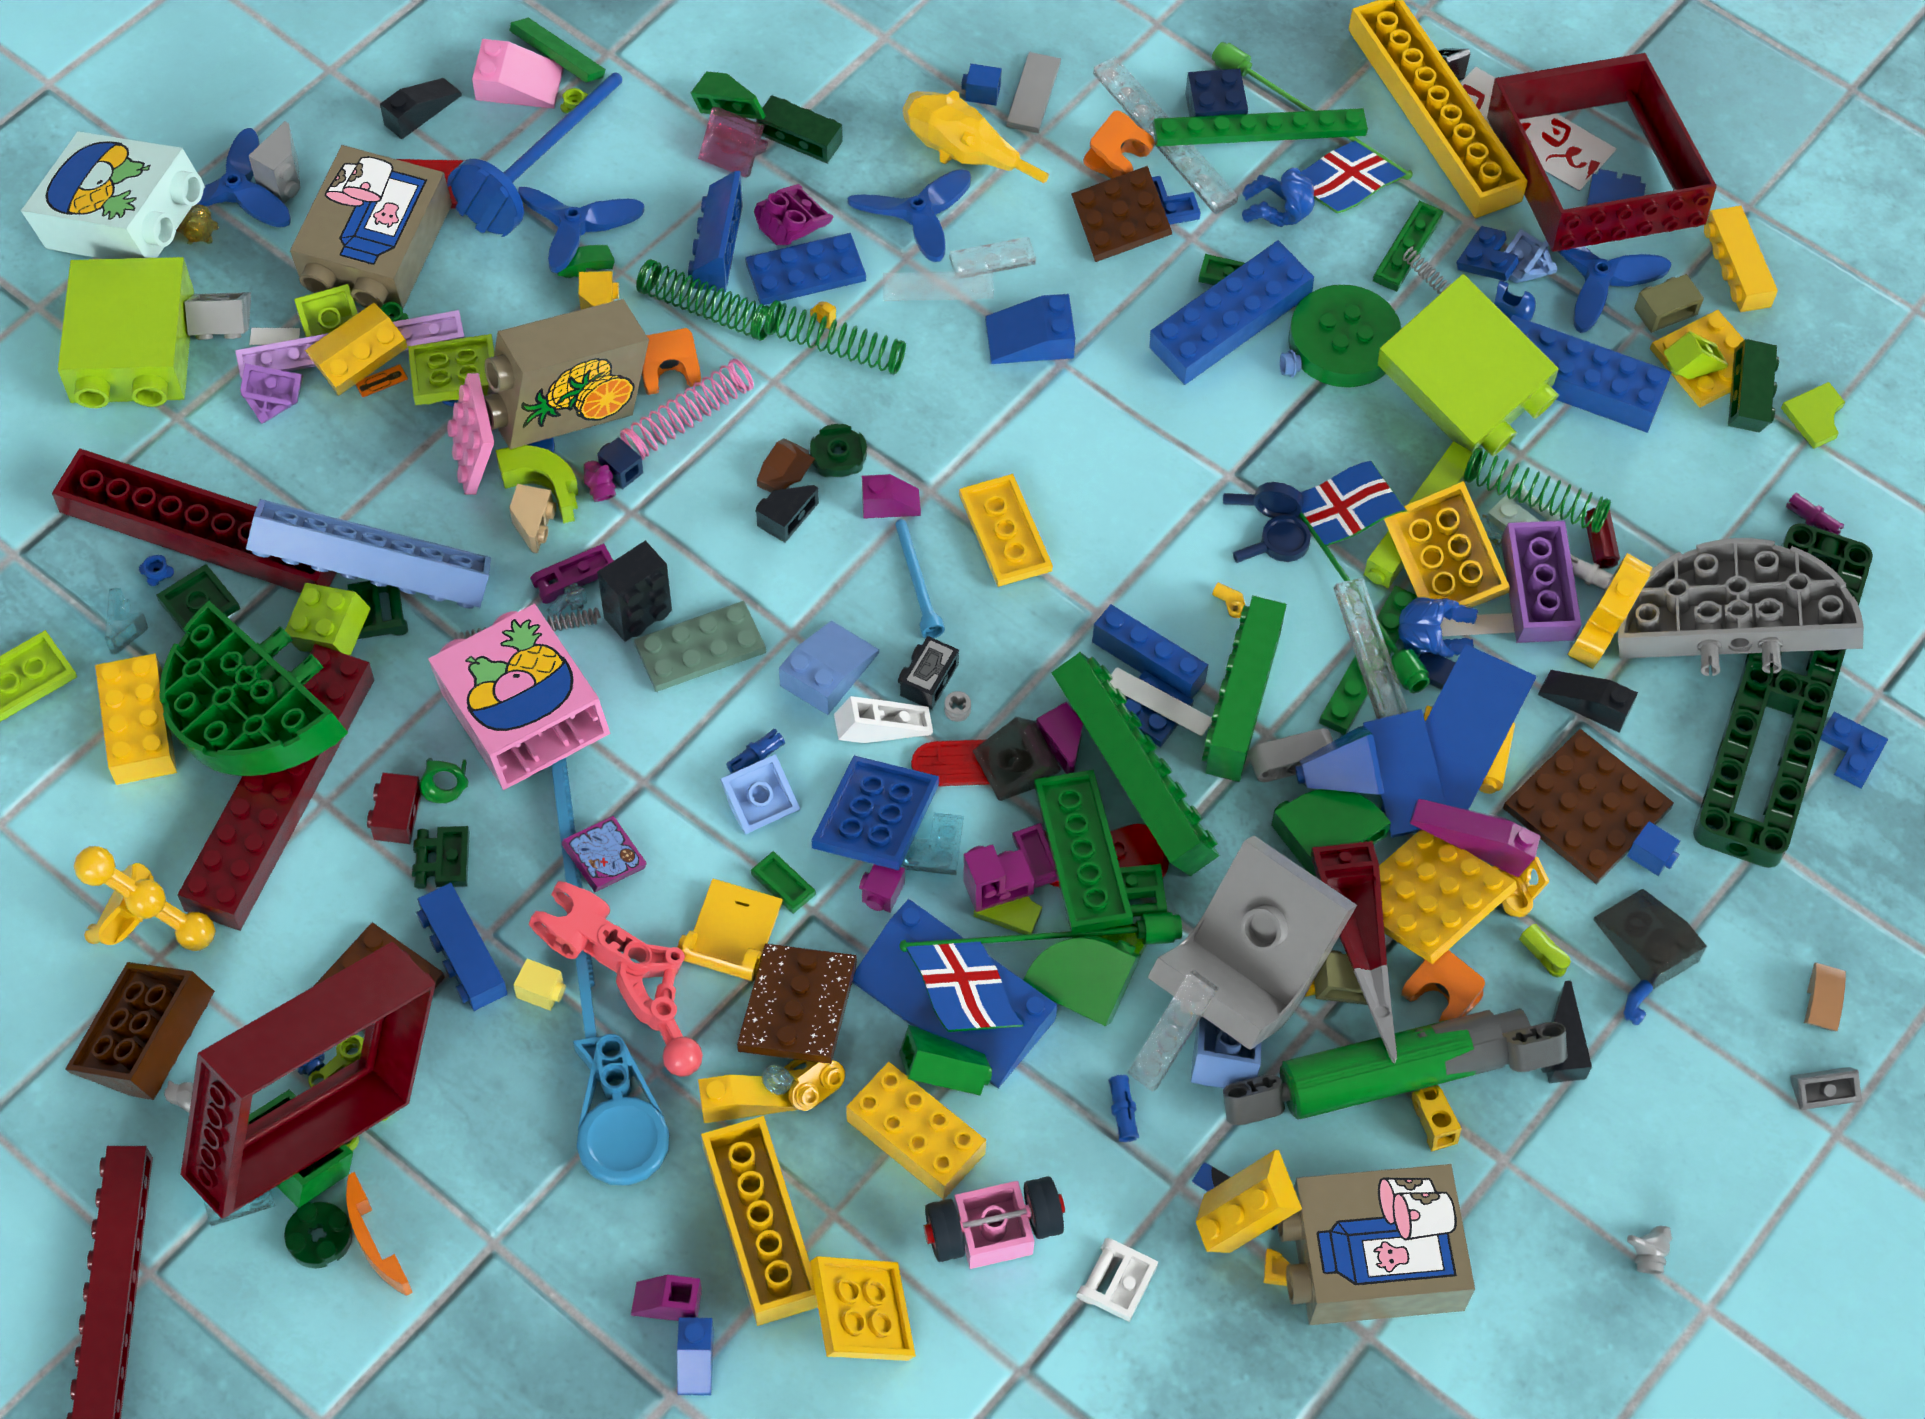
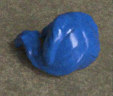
(1293, 188)
(1422, 630)

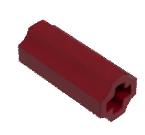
(1604, 543)

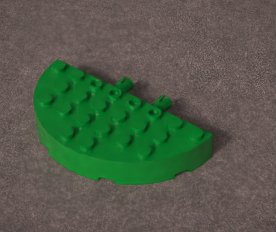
(238, 703)

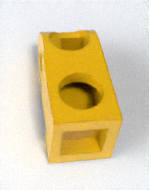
(1436, 1117)

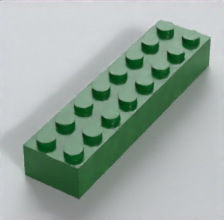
(1136, 764)

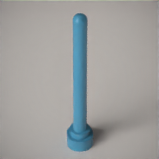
(930, 623)

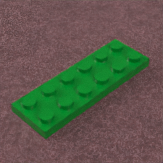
(1083, 852)

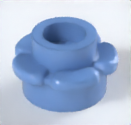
(1290, 363)

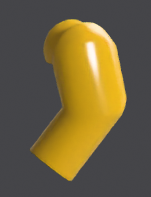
(1233, 599)

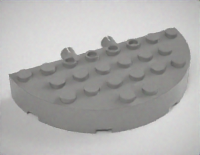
(1740, 601)

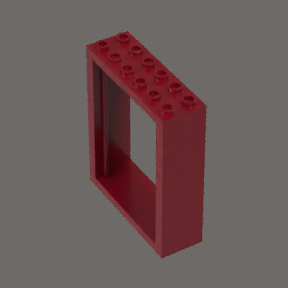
(1595, 85)
(240, 1161)

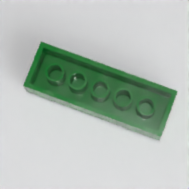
(1243, 688)

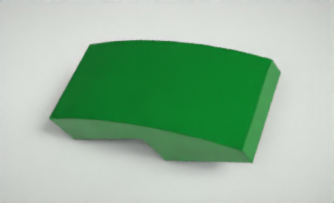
(590, 256)

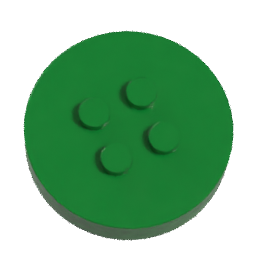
(1341, 334)

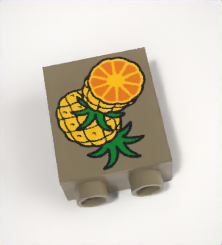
(565, 373)

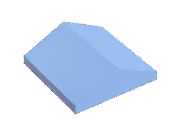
(759, 794)

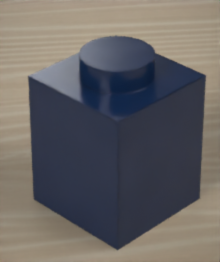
(622, 462)

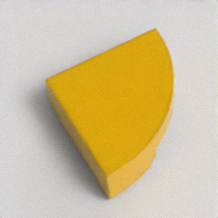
(824, 309)
(1275, 1268)

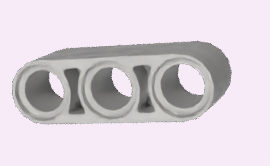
(1279, 757)

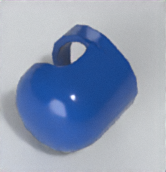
(1510, 304)

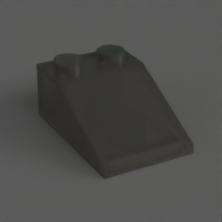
(1651, 937)

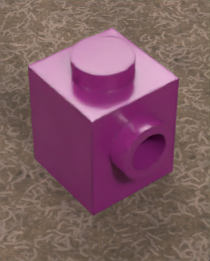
(882, 887)

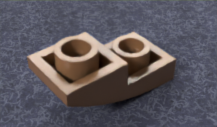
(1826, 997)

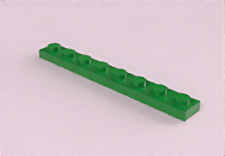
(1260, 127)

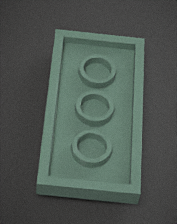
(699, 646)

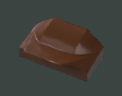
(784, 466)

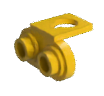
(1521, 900)
(813, 1082)

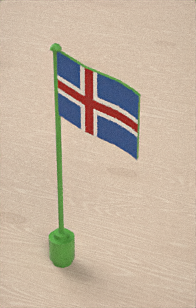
(1341, 176)

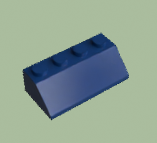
(717, 232)

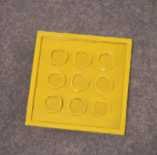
(1437, 894)

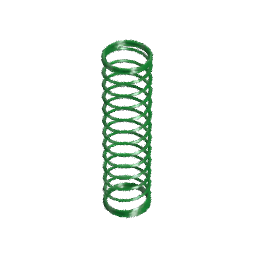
(896, 346)
(1597, 517)

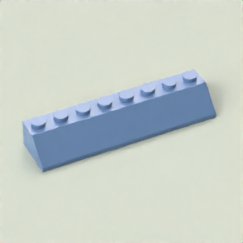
(368, 554)

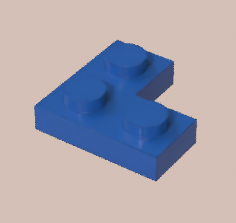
(1177, 207)
(1484, 257)
(1860, 745)

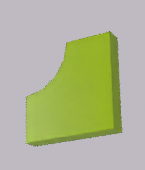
(1814, 414)
(1016, 915)

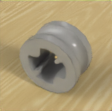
(956, 714)

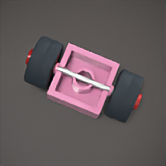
(994, 1222)

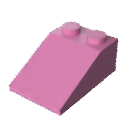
(515, 75)

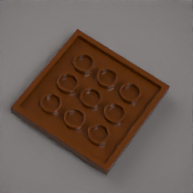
(1587, 805)

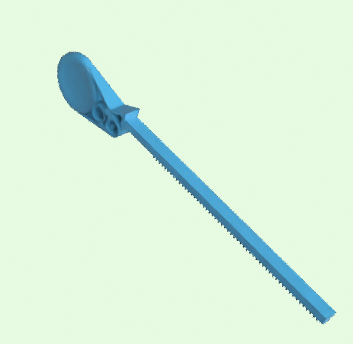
(623, 1136)

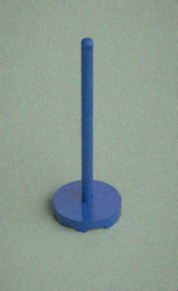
(489, 193)

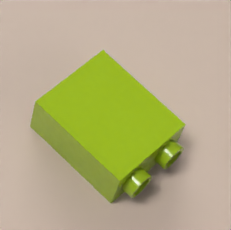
(125, 331)
(1470, 368)

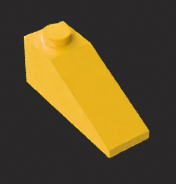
(739, 1097)

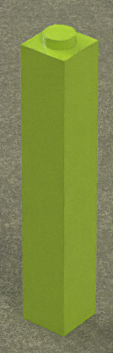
(1384, 562)

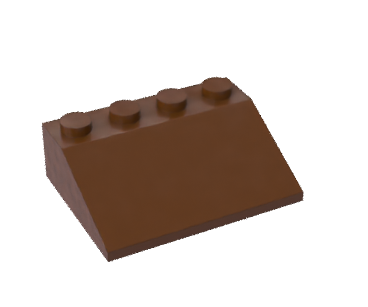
(141, 1029)

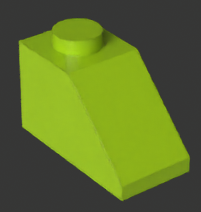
(1694, 357)

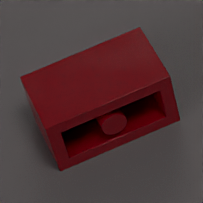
(395, 808)

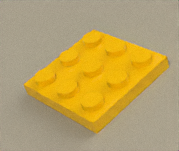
(1717, 330)
(862, 1309)

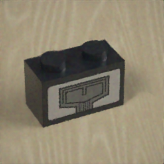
(928, 672)

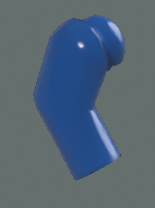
(1634, 999)

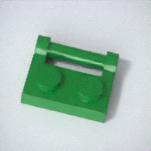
(1145, 882)

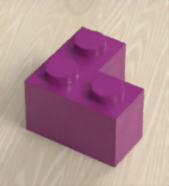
(996, 878)

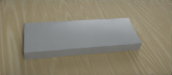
(1033, 92)

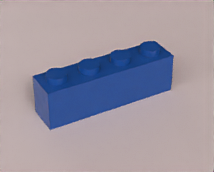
(1149, 651)
(462, 947)

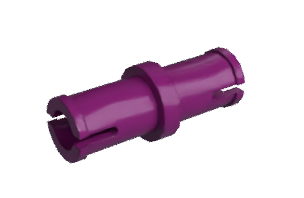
(1814, 514)

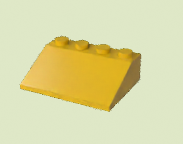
(1447, 549)

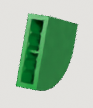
(1327, 820)
(1085, 975)

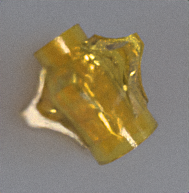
(198, 225)

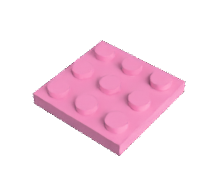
(471, 434)

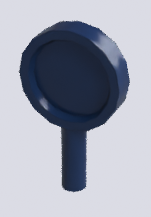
(1270, 499)
(1282, 538)

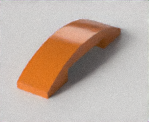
(388, 1268)

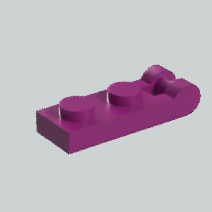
(578, 569)

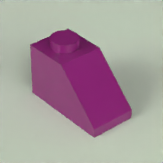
(889, 497)
(1063, 735)

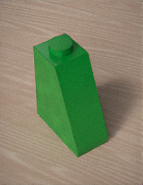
(943, 1062)

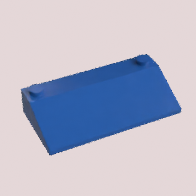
(898, 985)

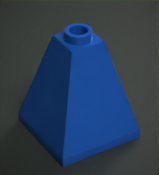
(1344, 765)

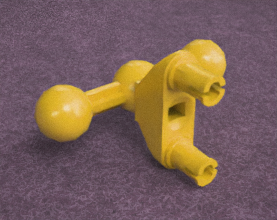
(134, 899)

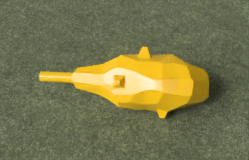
(961, 133)

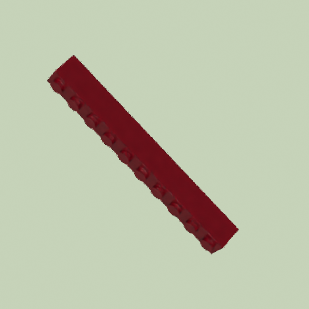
(112, 1284)

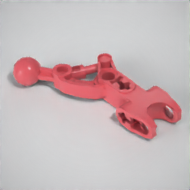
(589, 931)

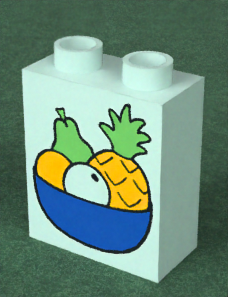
(113, 198)

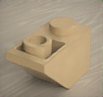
(530, 514)

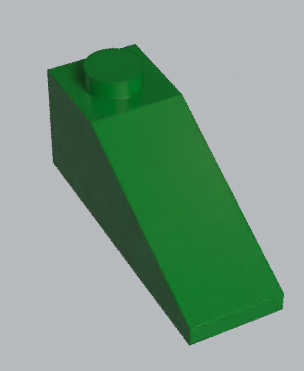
(726, 93)

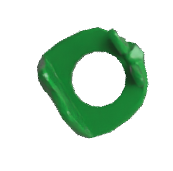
(435, 794)

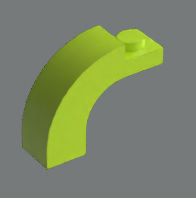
(543, 468)

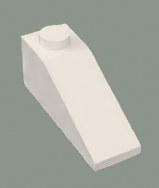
(879, 720)

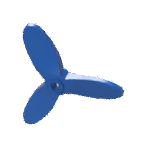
(237, 188)
(921, 209)
(575, 221)
(1601, 274)

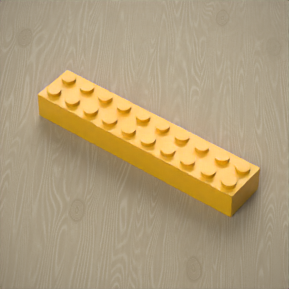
(1437, 106)

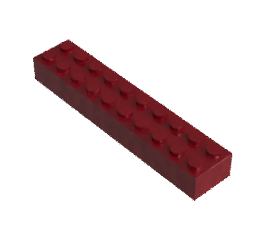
(172, 517)
(269, 806)

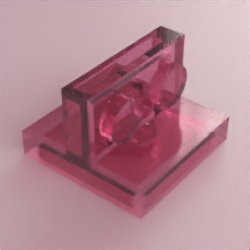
(732, 142)

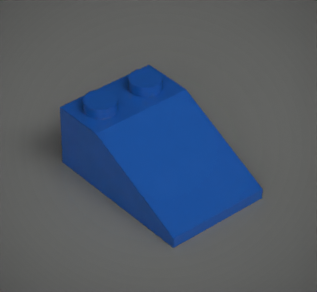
(1032, 331)

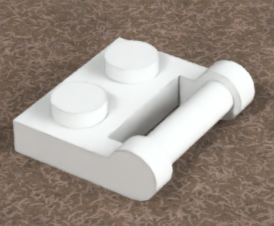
(1127, 1283)

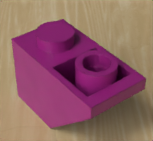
(667, 1297)

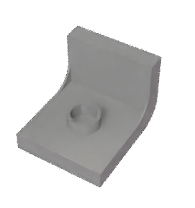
(1258, 942)

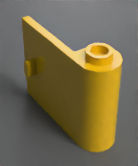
(731, 930)

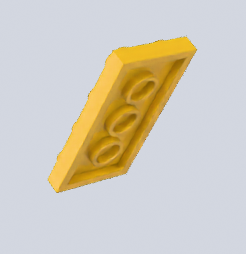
(1005, 530)

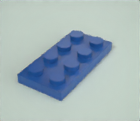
(805, 269)

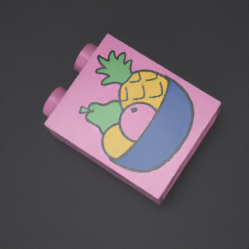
(519, 695)

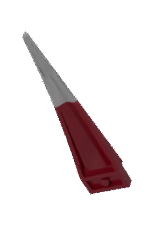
(1356, 875)

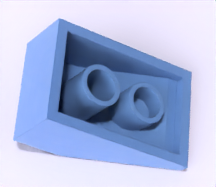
(826, 666)
(1220, 1058)

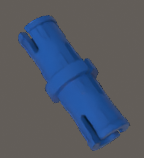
(756, 751)
(1123, 1108)

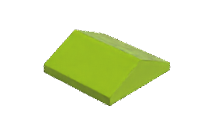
(325, 310)

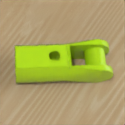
(1545, 950)

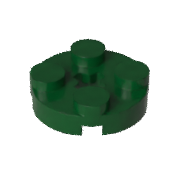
(838, 464)
(325, 1250)

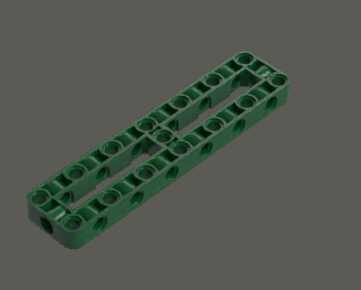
(1742, 835)

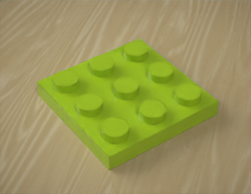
(443, 367)

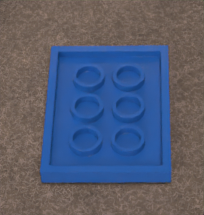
(875, 812)

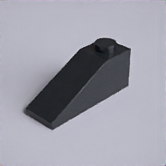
(416, 105)
(1590, 697)
(1578, 1061)

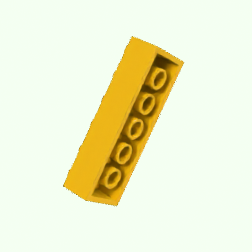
(760, 1220)

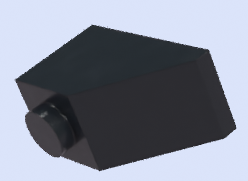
(786, 510)

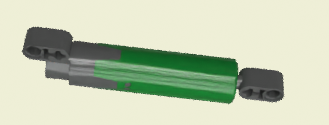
(1424, 1059)

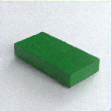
(783, 882)

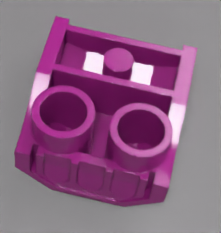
(790, 215)

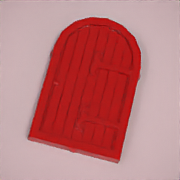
(950, 761)

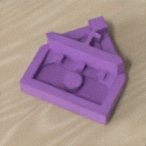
(269, 390)

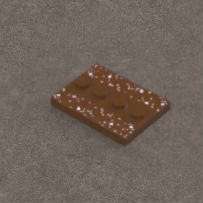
(797, 1003)

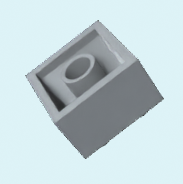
(276, 164)
(218, 314)

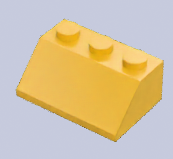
(357, 348)
(1247, 1205)

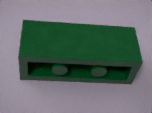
(801, 129)
(1753, 385)

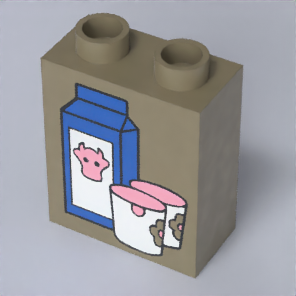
(371, 227)
(1378, 1245)

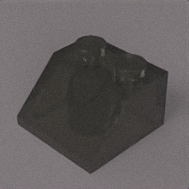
(1016, 758)

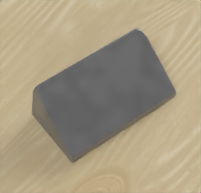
(1826, 1088)

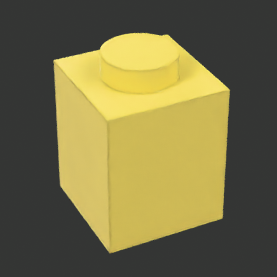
(539, 984)

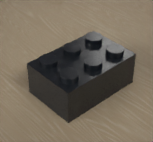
(635, 591)

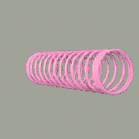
(735, 378)

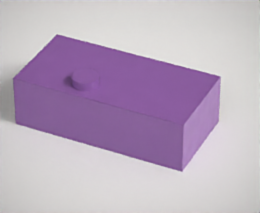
(1541, 581)

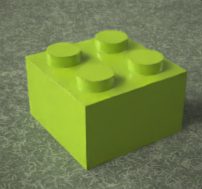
(327, 618)

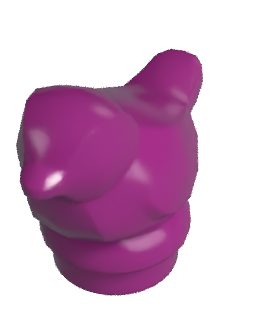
(599, 481)

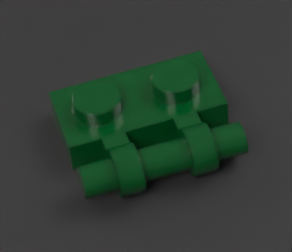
(451, 857)

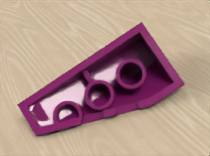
(1481, 834)

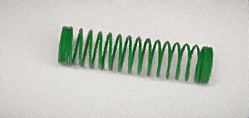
(654, 278)

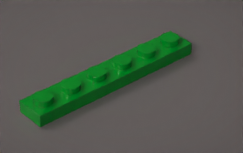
(1352, 689)

